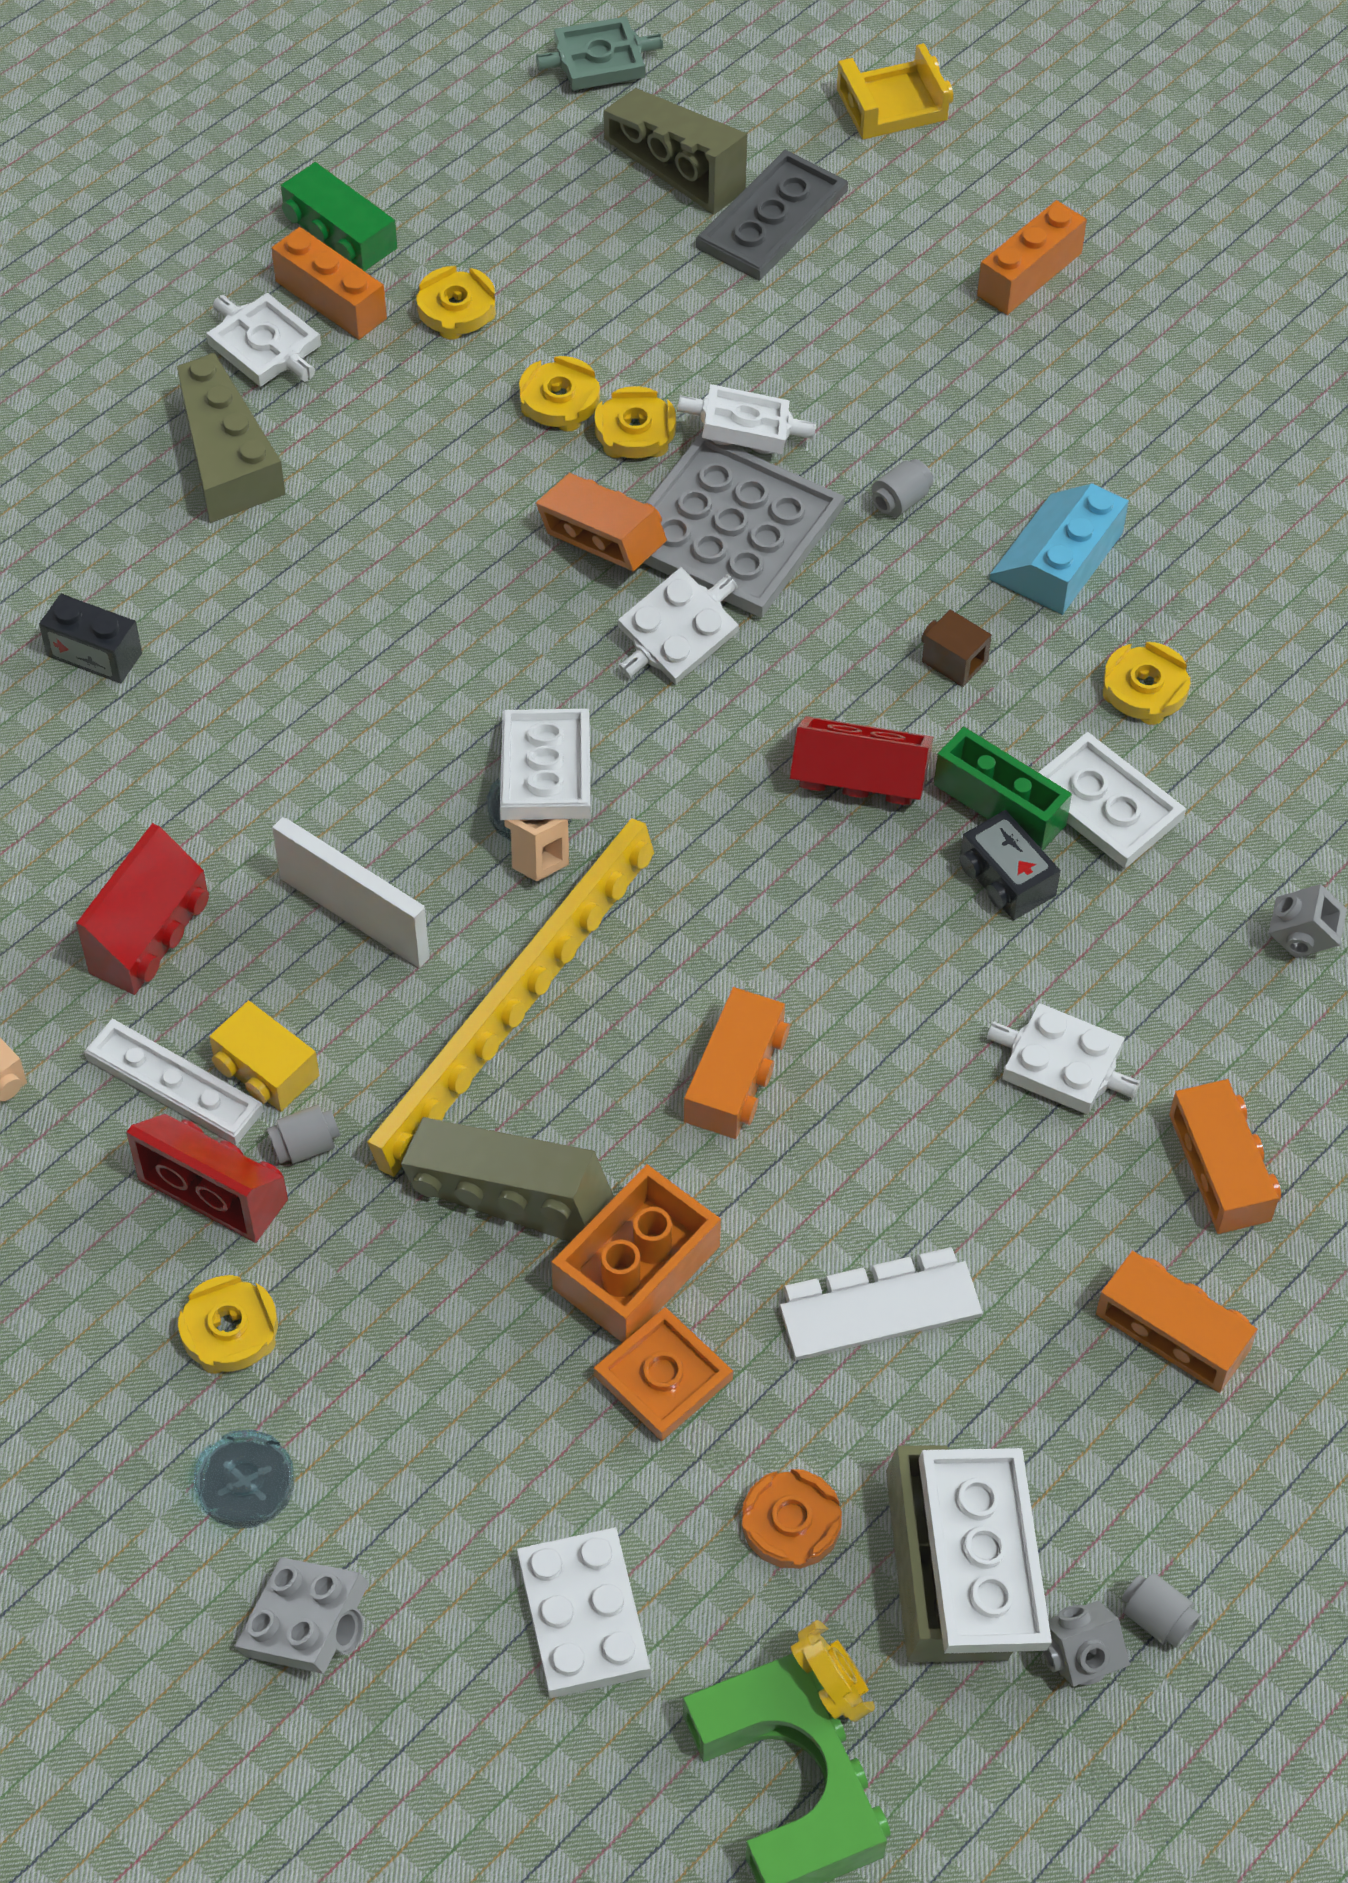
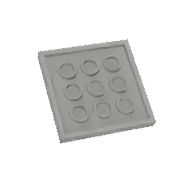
(739, 520)

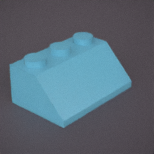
(1063, 546)

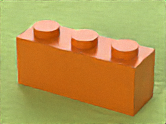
(1031, 257)
(329, 283)
(602, 521)
(736, 1063)
(1224, 1156)
(1176, 1320)

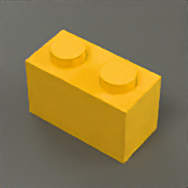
(263, 1056)

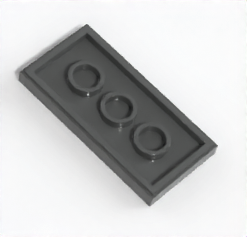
(771, 215)

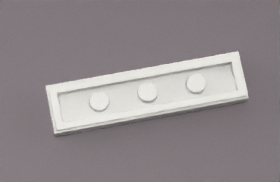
(174, 1081)

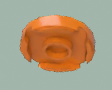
(791, 1518)

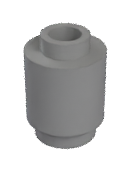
(902, 487)
(303, 1134)
(1160, 1609)

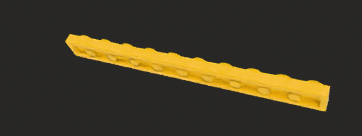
(513, 994)

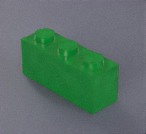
(338, 216)
(995, 782)

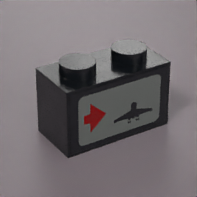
(90, 638)
(1009, 865)

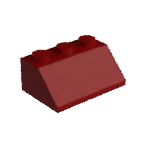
(860, 759)
(142, 911)
(207, 1174)

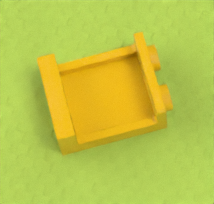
(895, 95)

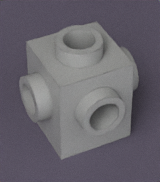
(1307, 921)
(1086, 1644)

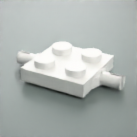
(263, 339)
(746, 419)
(678, 625)
(1063, 1059)

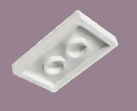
(1112, 800)
(583, 1612)

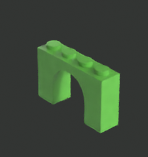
(785, 1705)

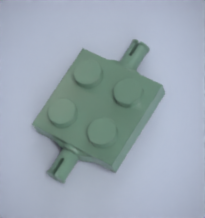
(599, 53)

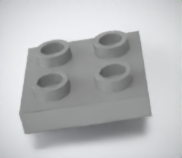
(305, 1616)

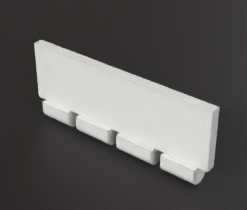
(876, 1311)

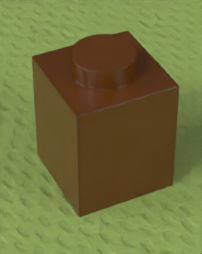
(955, 647)

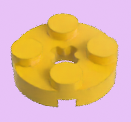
(461, 317)
(562, 410)
(639, 441)
(1143, 701)
(235, 1349)
(835, 1672)

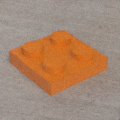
(663, 1373)

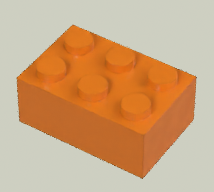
(636, 1253)

